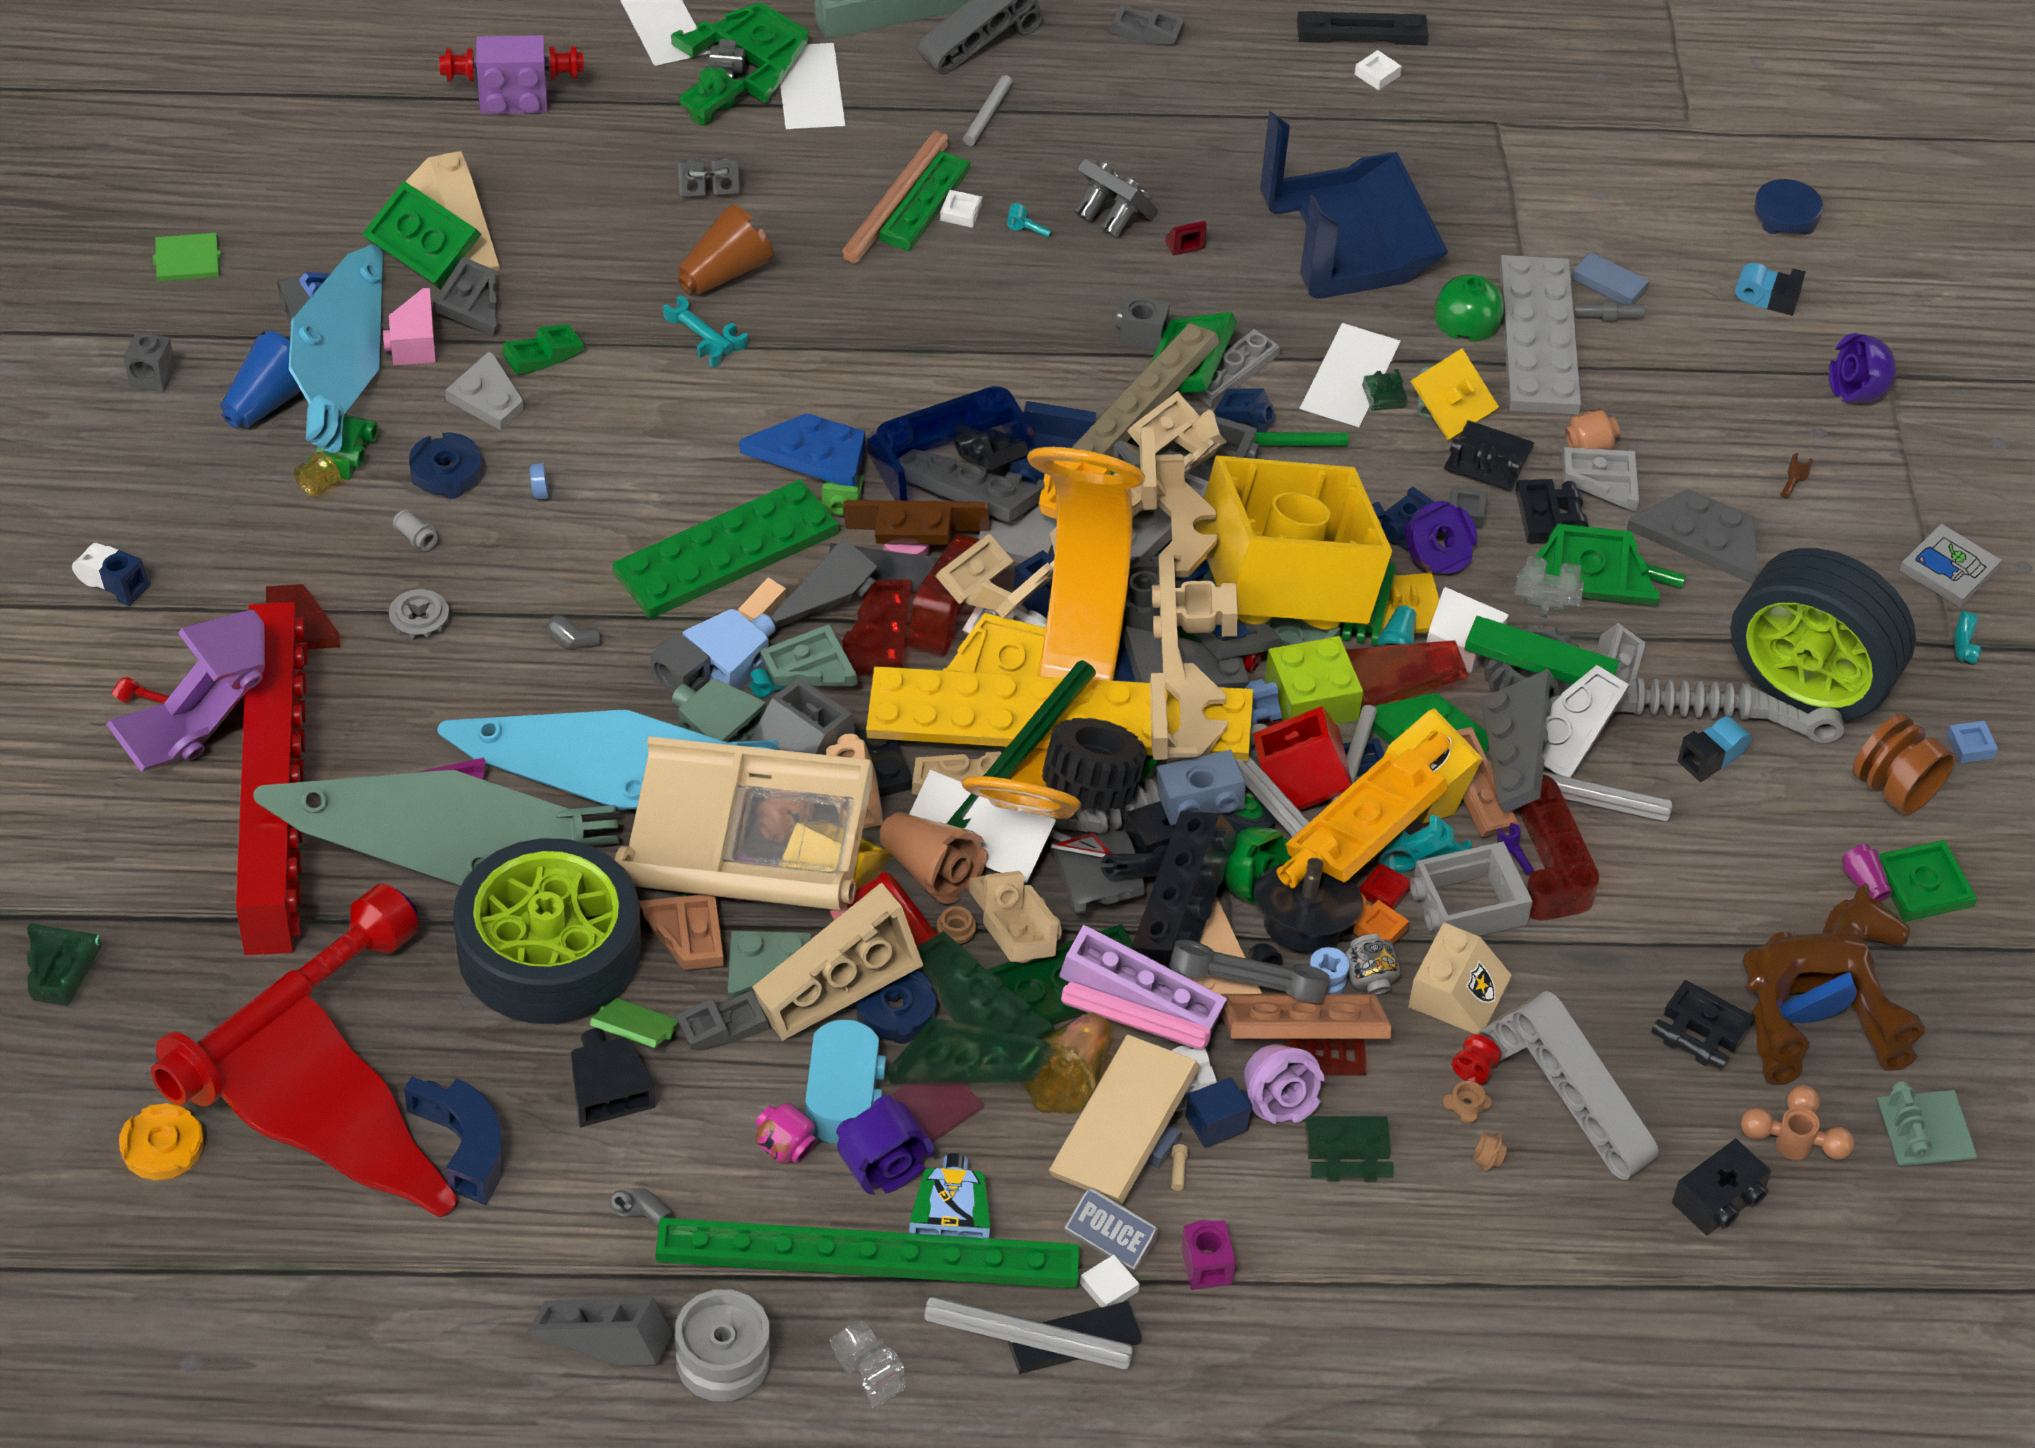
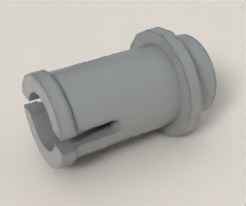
(420, 535)

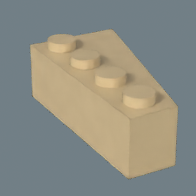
(840, 965)

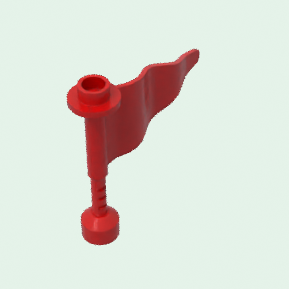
(299, 1078)

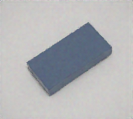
(1610, 279)

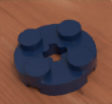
(450, 479)
(901, 1022)

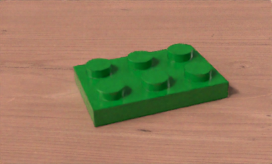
(421, 234)
(1201, 377)

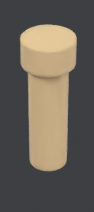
(1179, 1155)

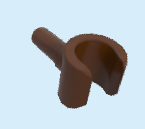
(1796, 472)

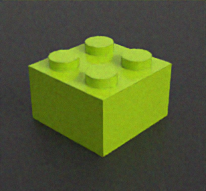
(1313, 677)

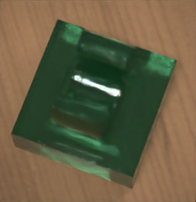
(1384, 390)

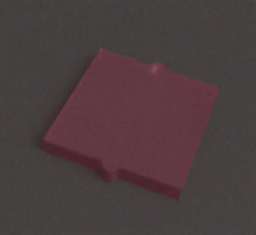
(939, 1105)

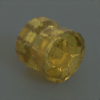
(316, 474)

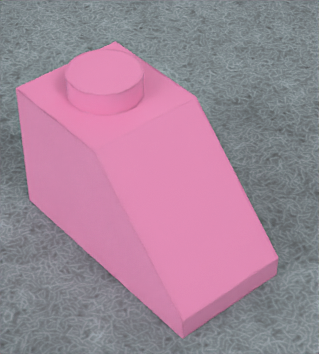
(411, 331)

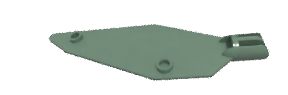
(428, 819)

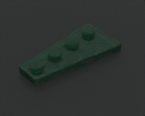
(974, 994)
(968, 1054)

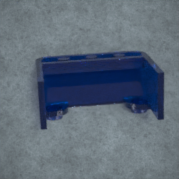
(935, 427)

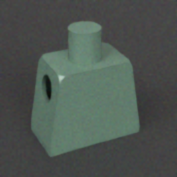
(719, 711)

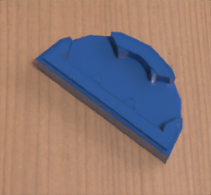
(1821, 1001)

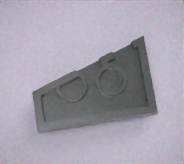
(1146, 658)

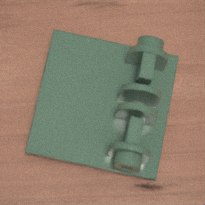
(1925, 1126)

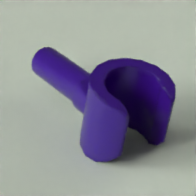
(1513, 846)

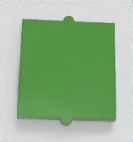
(186, 257)
(635, 1022)

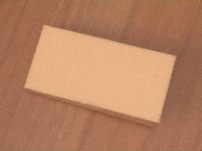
(763, 599)

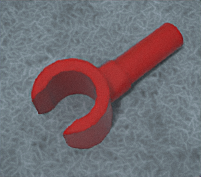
(127, 687)

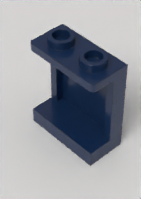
(1051, 427)

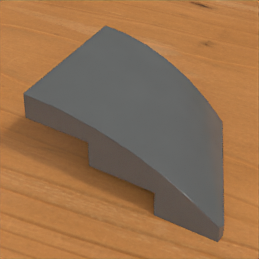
(1085, 880)

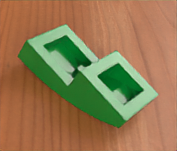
(548, 348)

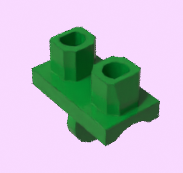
(712, 92)

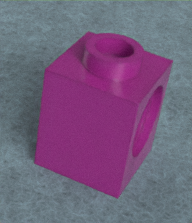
(1204, 1268)

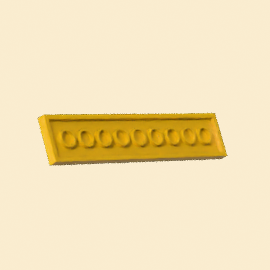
(997, 706)

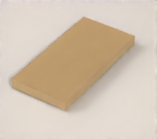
(1124, 1118)

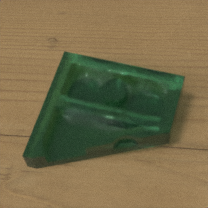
(58, 962)

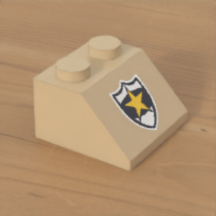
(1459, 980)

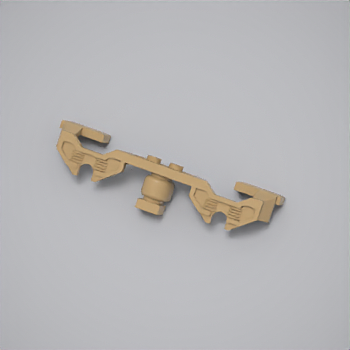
(971, 573)
(1194, 606)

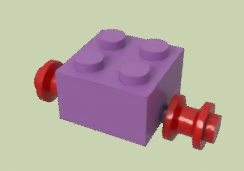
(511, 71)

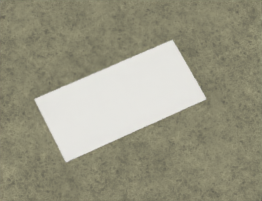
(656, 22)
(813, 89)
(1338, 383)
(1010, 836)

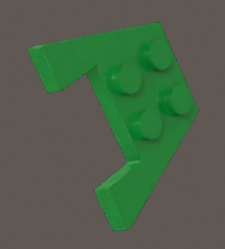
(768, 40)

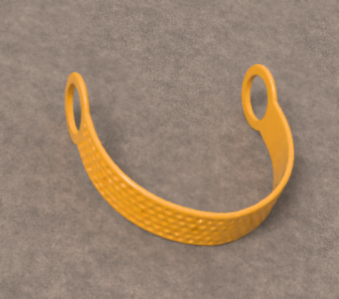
(1083, 604)

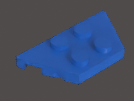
(810, 447)

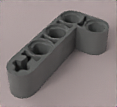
(974, 27)

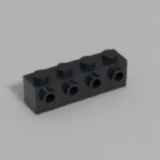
(1185, 884)

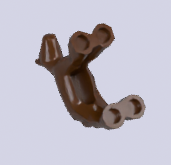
(1803, 962)

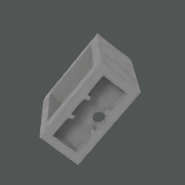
(1470, 864)

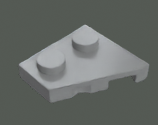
(486, 393)

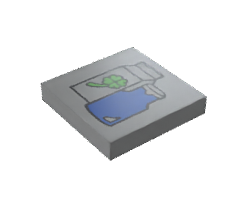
(1950, 565)

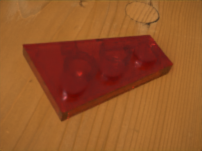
(1405, 669)

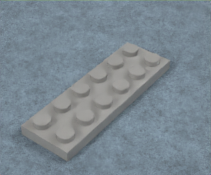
(1539, 335)

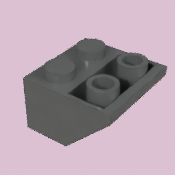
(803, 720)

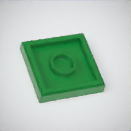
(1926, 881)

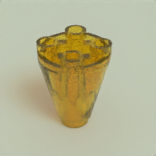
(1074, 1068)

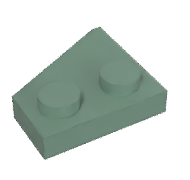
(812, 657)
(757, 954)

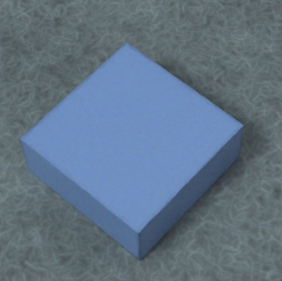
(1972, 742)

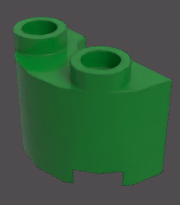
(355, 438)

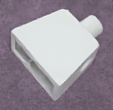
(1454, 621)

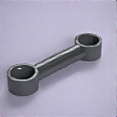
(1199, 961)

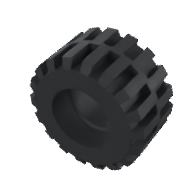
(1094, 762)

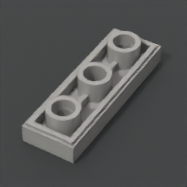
(1238, 365)

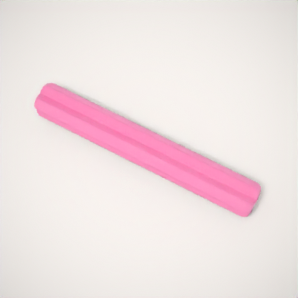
(1136, 1016)

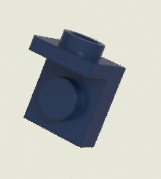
(1247, 406)

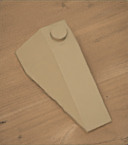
(450, 184)

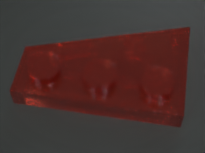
(881, 627)

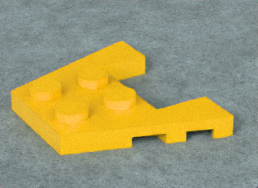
(1000, 648)

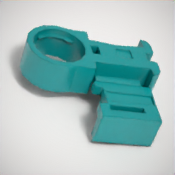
(1429, 842)

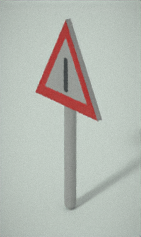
(1085, 844)

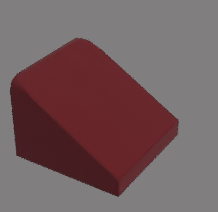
(1187, 238)

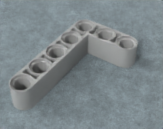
(1579, 1079)

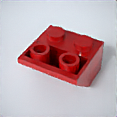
(1305, 758)

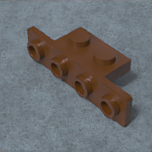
(915, 520)

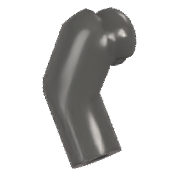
(569, 635)
(639, 1203)

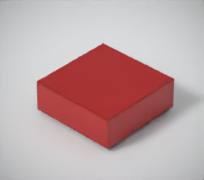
(1386, 886)

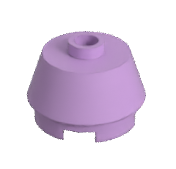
(1283, 1083)

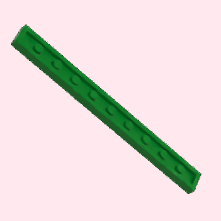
(867, 1253)

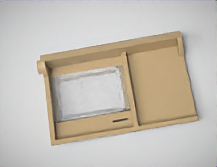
(757, 838)

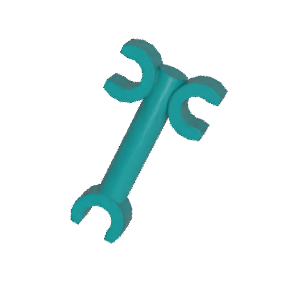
(713, 342)

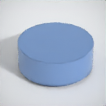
(539, 481)

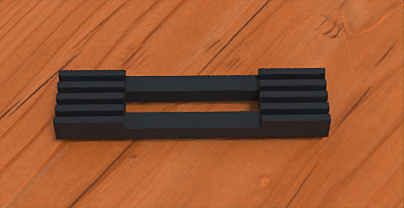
(1406, 30)

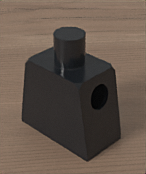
(609, 1079)

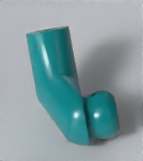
(1963, 636)

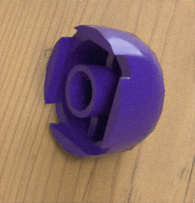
(1862, 369)

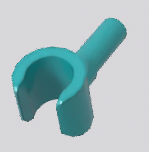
(1017, 220)
(762, 684)

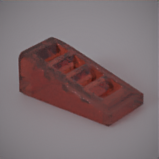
(1334, 1066)

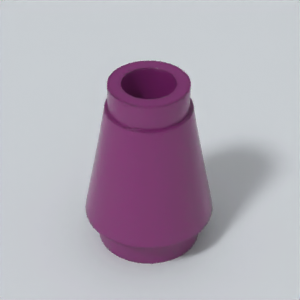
(1865, 866)

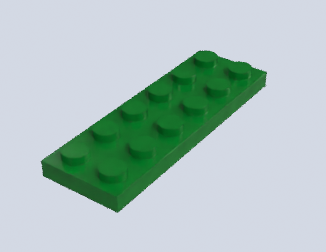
(725, 548)

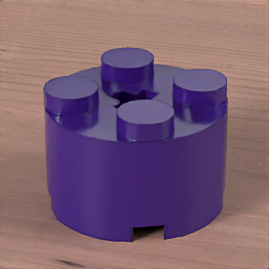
(883, 1146)

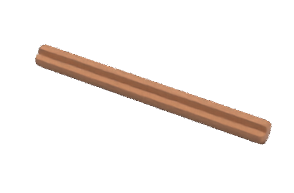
(870, 228)

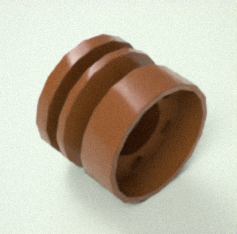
(1904, 764)

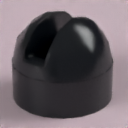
(1265, 953)

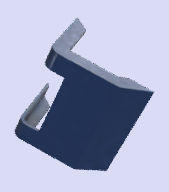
(1360, 220)

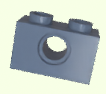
(1201, 785)

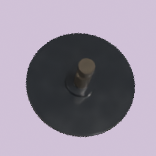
(1311, 912)

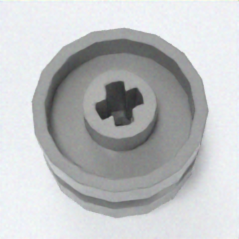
(722, 1345)

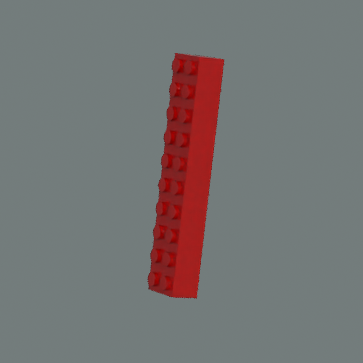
(271, 755)

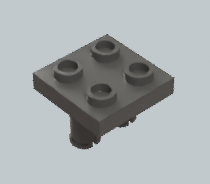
(1124, 191)

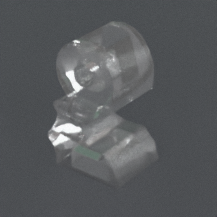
(879, 1366)

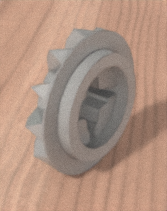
(418, 602)

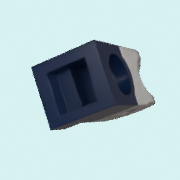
(112, 571)

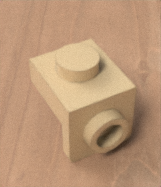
(998, 891)

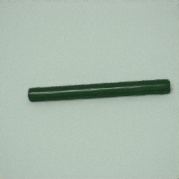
(1033, 732)

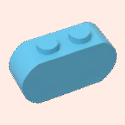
(842, 1075)

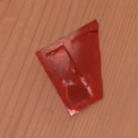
(318, 628)

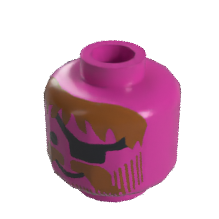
(785, 1133)

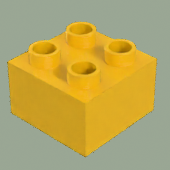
(1295, 541)

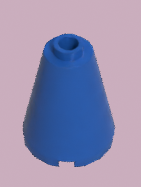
(261, 382)

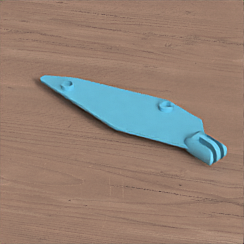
(338, 343)
(579, 752)

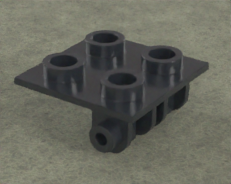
(1488, 455)

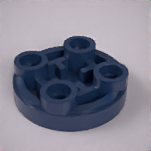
(1788, 207)

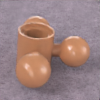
(1800, 1119)

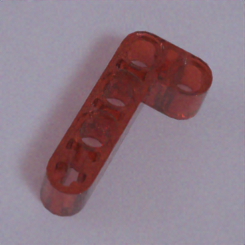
(934, 607)
(1570, 874)

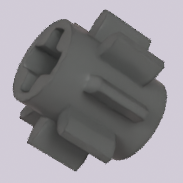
(727, 57)

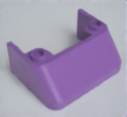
(227, 666)

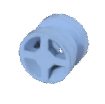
(1336, 960)

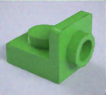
(834, 495)

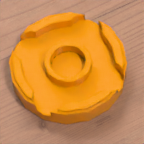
(161, 1141)

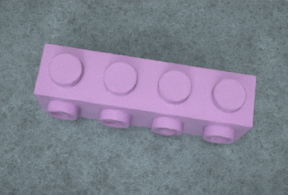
(1124, 973)

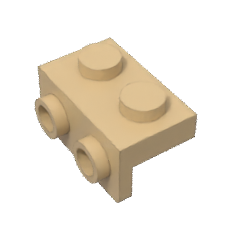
(1026, 931)

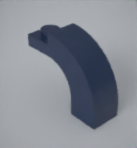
(465, 1111)

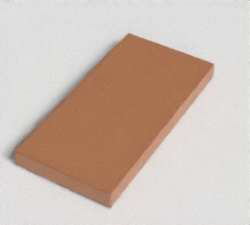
(1290, 1018)

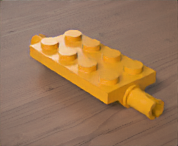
(1368, 813)

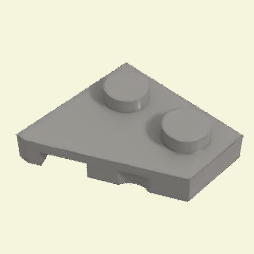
(1603, 474)

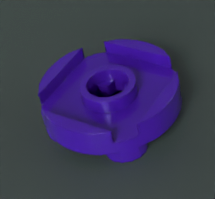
(1422, 537)

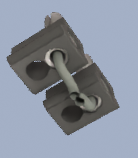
(695, 169)

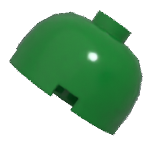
(1469, 307)
(1253, 854)

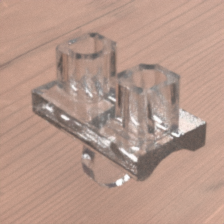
(1548, 589)

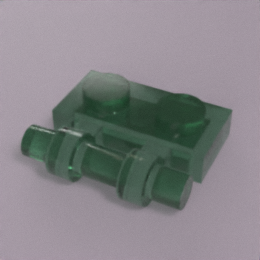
(1348, 1138)

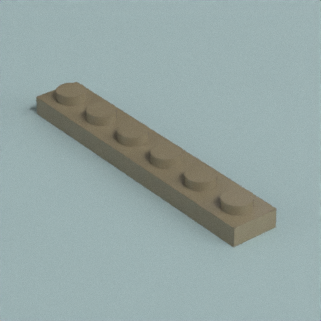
(1150, 389)

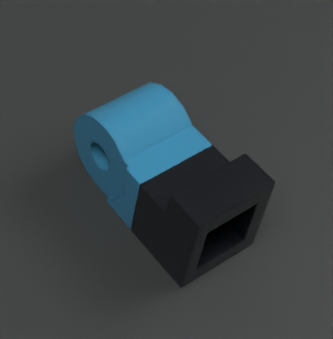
(1770, 288)
(1714, 747)

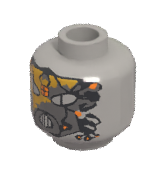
(1372, 964)

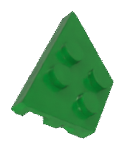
(1607, 561)
(1396, 717)

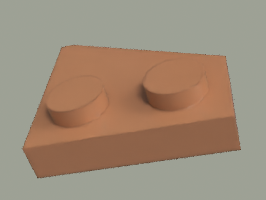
(686, 928)

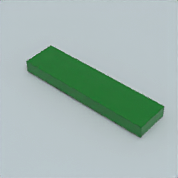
(924, 201)
(1533, 651)

